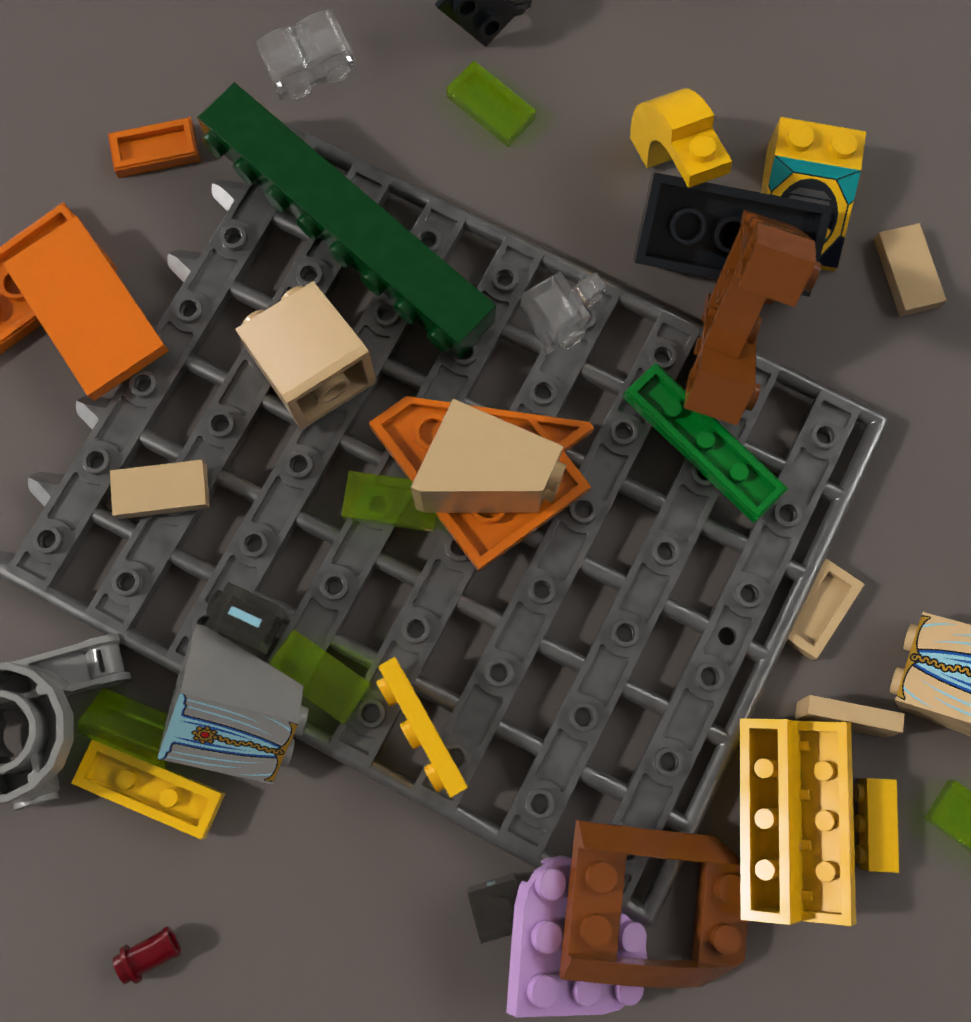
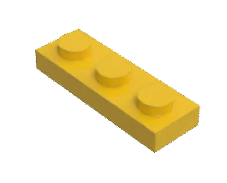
(420, 729)
(149, 789)

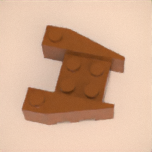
(764, 265)

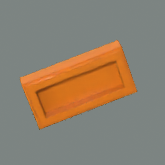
(154, 147)

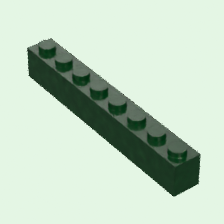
(347, 221)

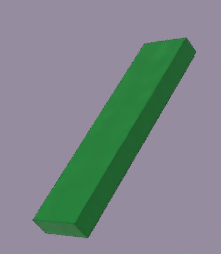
(705, 443)

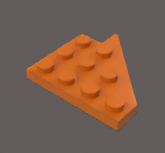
(407, 435)

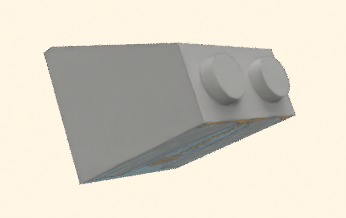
(231, 711)

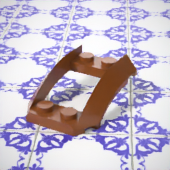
(597, 898)

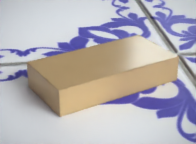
(909, 270)
(159, 489)
(823, 609)
(862, 718)

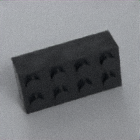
(697, 225)

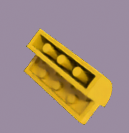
(797, 822)

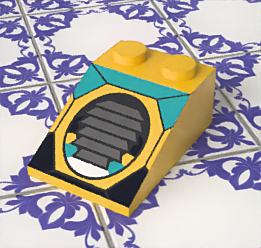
(818, 167)

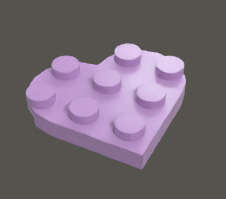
(537, 950)

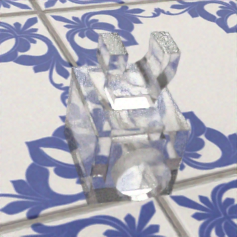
(560, 312)

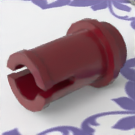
(146, 955)

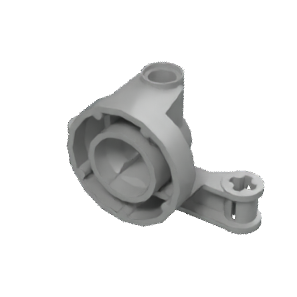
(40, 690)

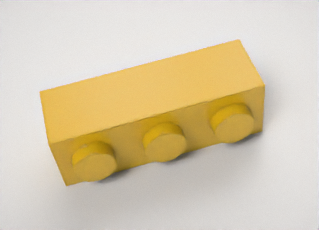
(877, 825)

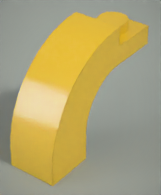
(680, 130)

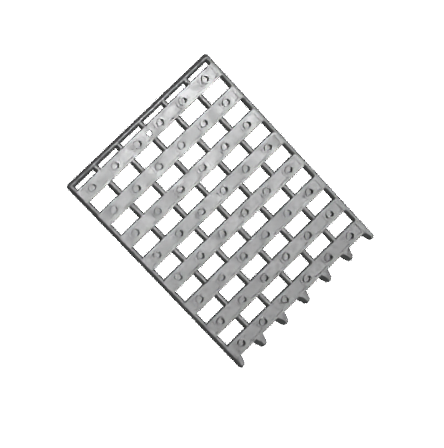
(686, 720)

